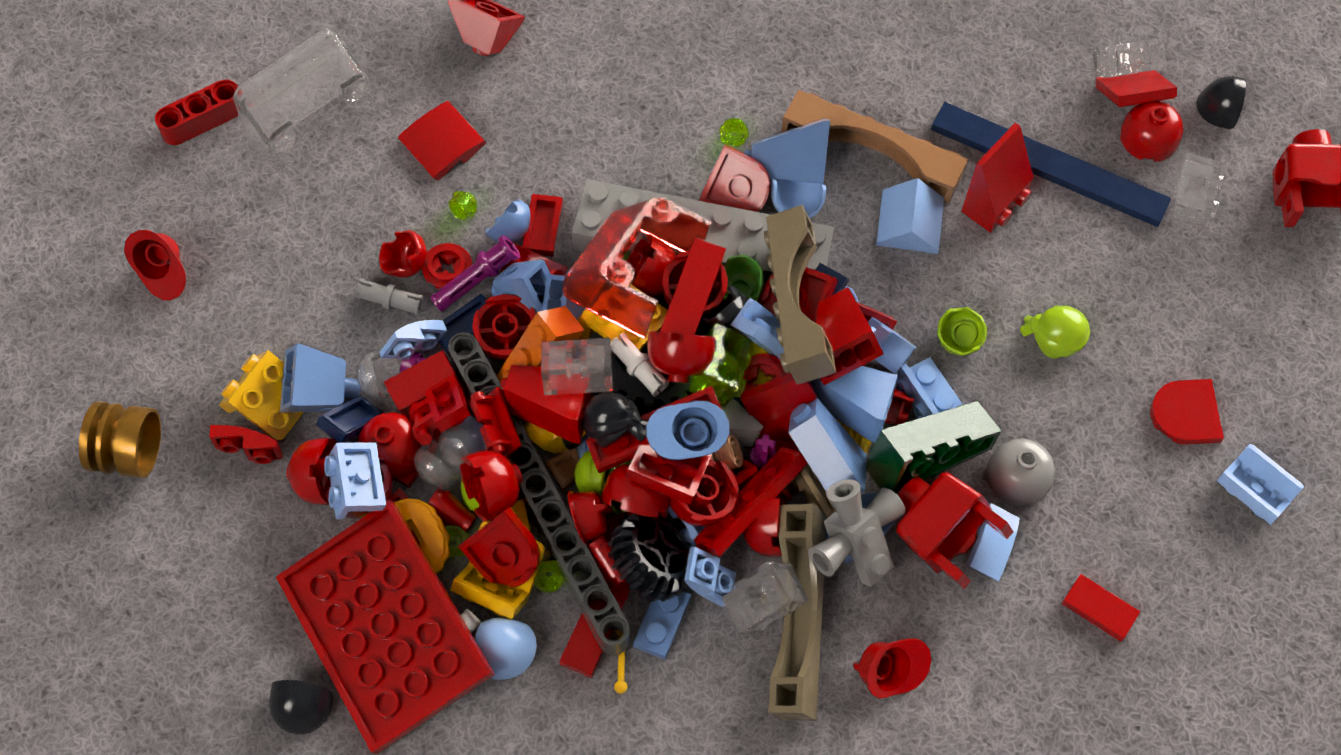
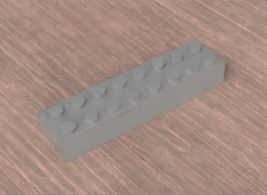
(731, 227)

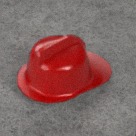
(156, 263)
(589, 514)
(894, 666)

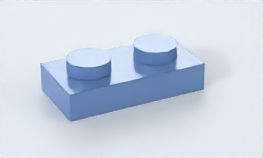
(661, 625)

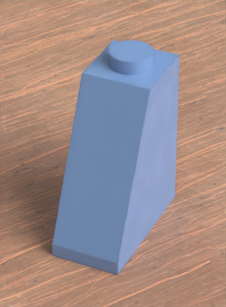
(795, 153)
(859, 399)
(827, 445)

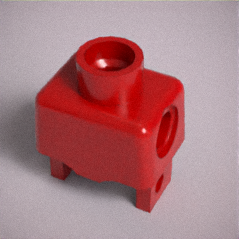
(1307, 175)
(944, 522)

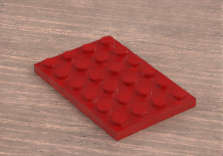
(384, 627)

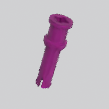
(486, 265)

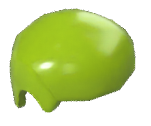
(961, 331)

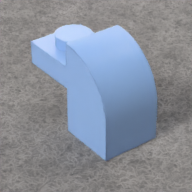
(895, 347)

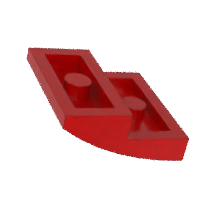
(441, 140)

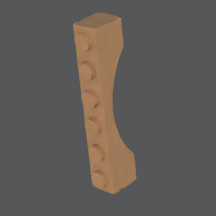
(919, 157)

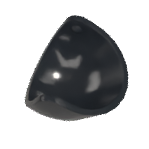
(1222, 101)
(299, 705)

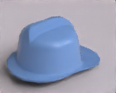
(687, 430)

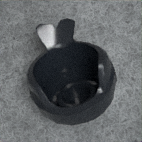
(726, 312)
(610, 417)

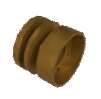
(120, 439)

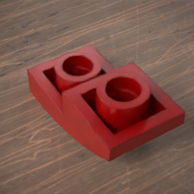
(256, 445)

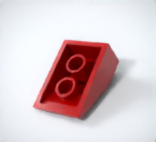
(999, 181)

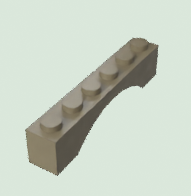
(805, 344)
(796, 671)

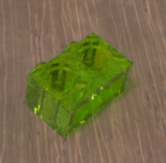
(727, 367)

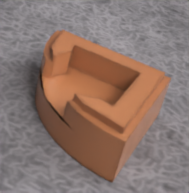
(563, 468)

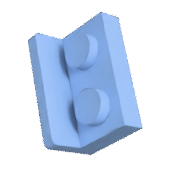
(759, 326)
(927, 388)
(354, 478)

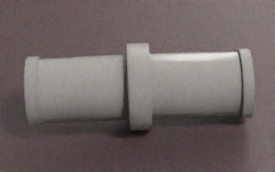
(389, 296)

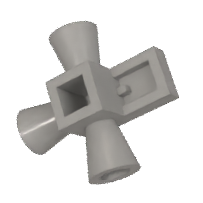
(857, 532)

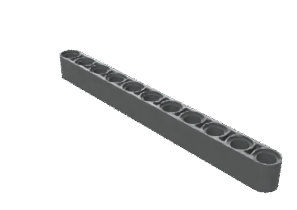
(547, 502)

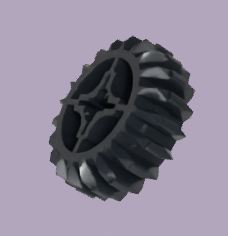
(650, 556)

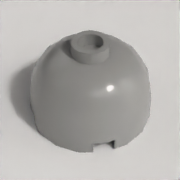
(1021, 472)

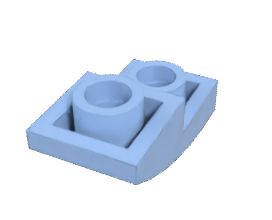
(417, 335)
(991, 548)
(707, 576)

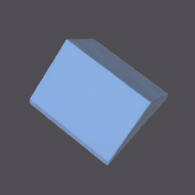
(910, 217)

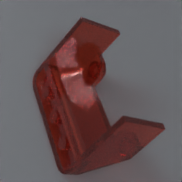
(603, 279)

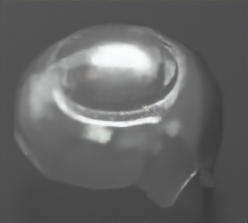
(374, 371)
(461, 441)
(433, 468)

